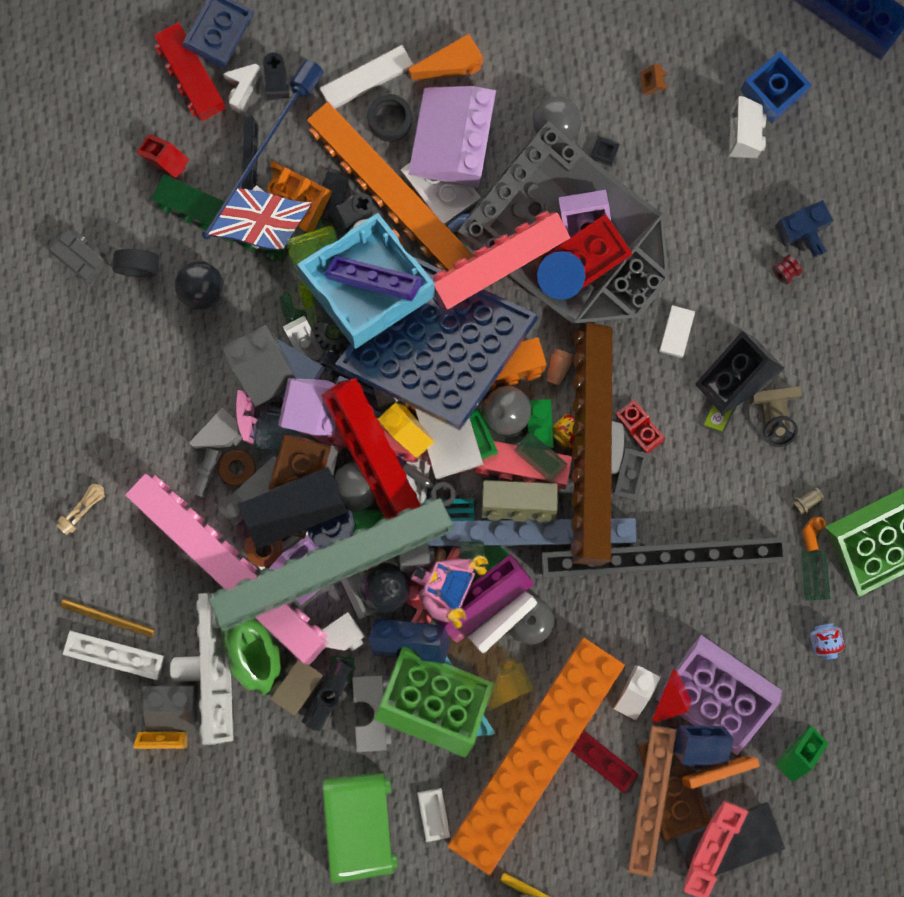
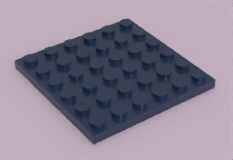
(442, 356)

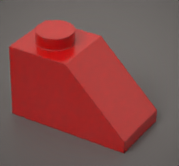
(163, 155)

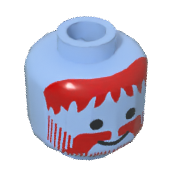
(827, 641)

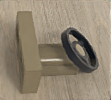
(776, 413)

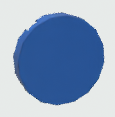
(561, 275)

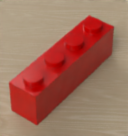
(190, 73)

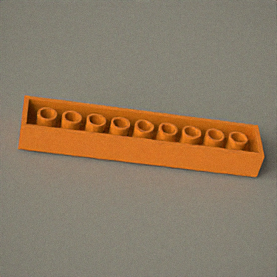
(535, 756)

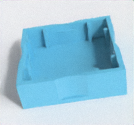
(356, 310)

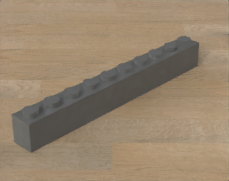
(671, 557)

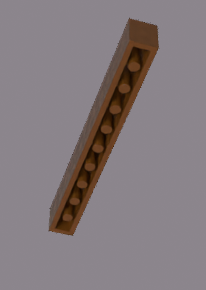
(592, 445)

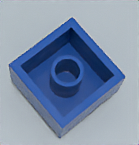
(776, 86)

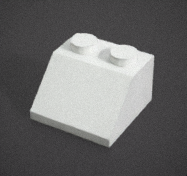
(746, 129)

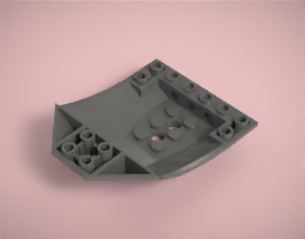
(558, 168)

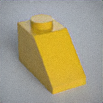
(406, 429)

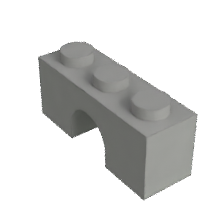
(374, 735)

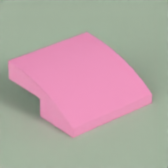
(245, 416)

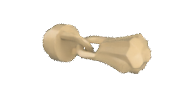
(94, 494)

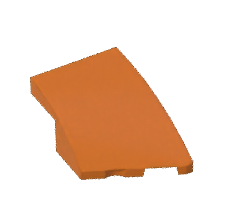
(299, 188)

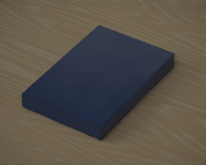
(218, 30)

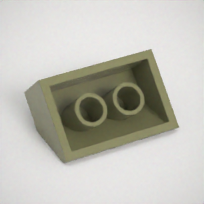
(519, 501)

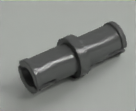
(205, 472)

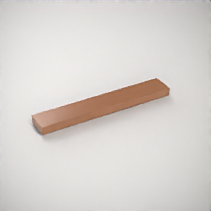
(652, 800)

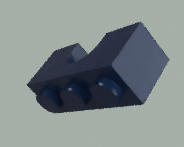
(426, 639)

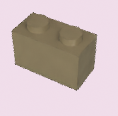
(296, 687)

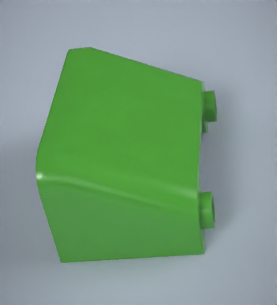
(358, 827)

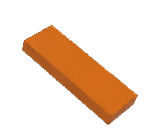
(720, 771)

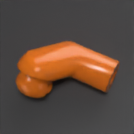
(810, 532)

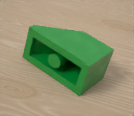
(802, 754)

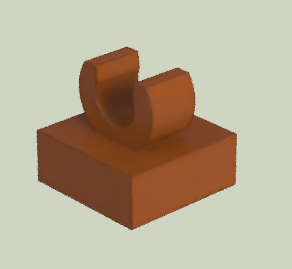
(653, 79)

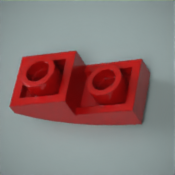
(640, 427)

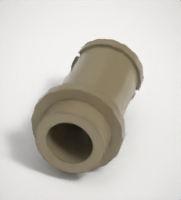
(807, 501)

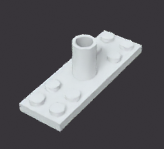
(213, 672)

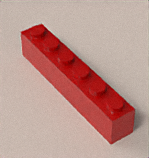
(370, 448)

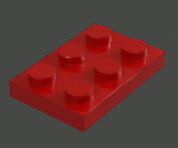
(598, 248)

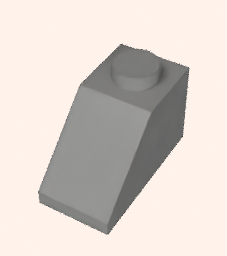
(219, 432)

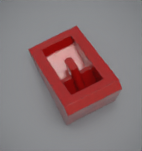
(673, 700)

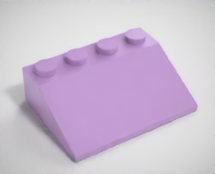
(452, 134)
(725, 692)

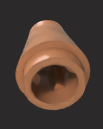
(559, 366)

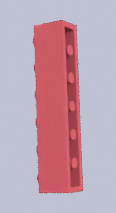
(499, 260)

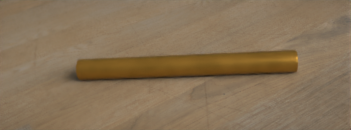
(107, 618)

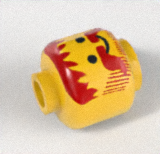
(563, 431)

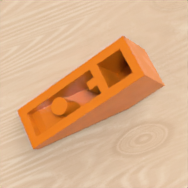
(452, 61)

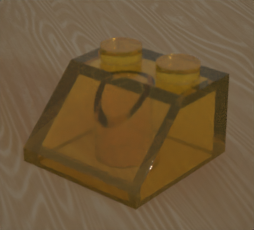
(509, 684)

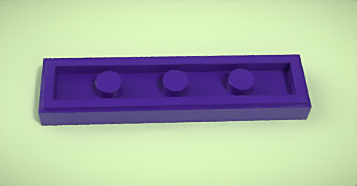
(373, 278)

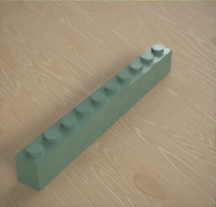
(330, 564)

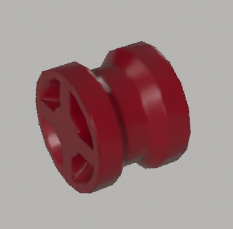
(787, 269)

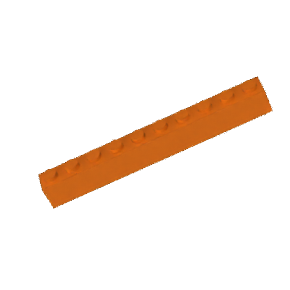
(386, 188)

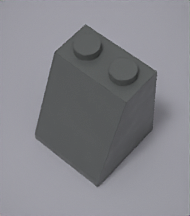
(259, 364)

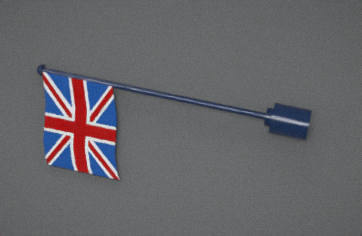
(257, 215)

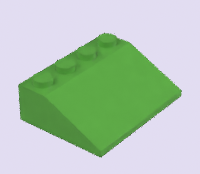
(871, 543)
(434, 702)

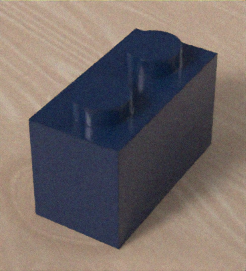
(703, 745)

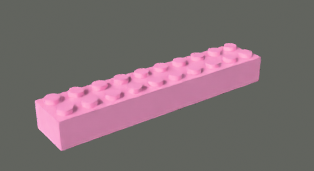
(222, 563)

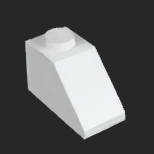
(344, 634)
(636, 692)

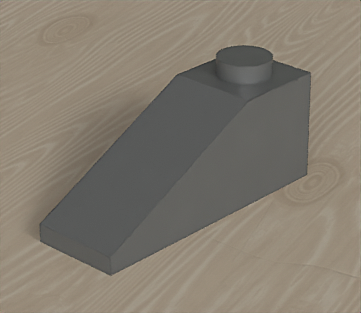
(253, 486)

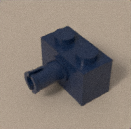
(805, 226)

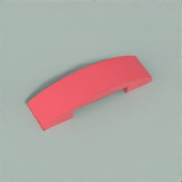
(712, 848)

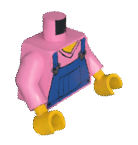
(447, 586)

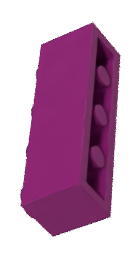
(490, 595)

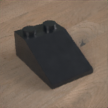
(739, 373)

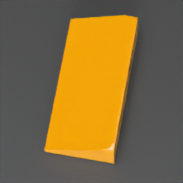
(157, 740)

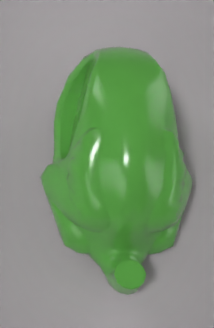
(252, 656)

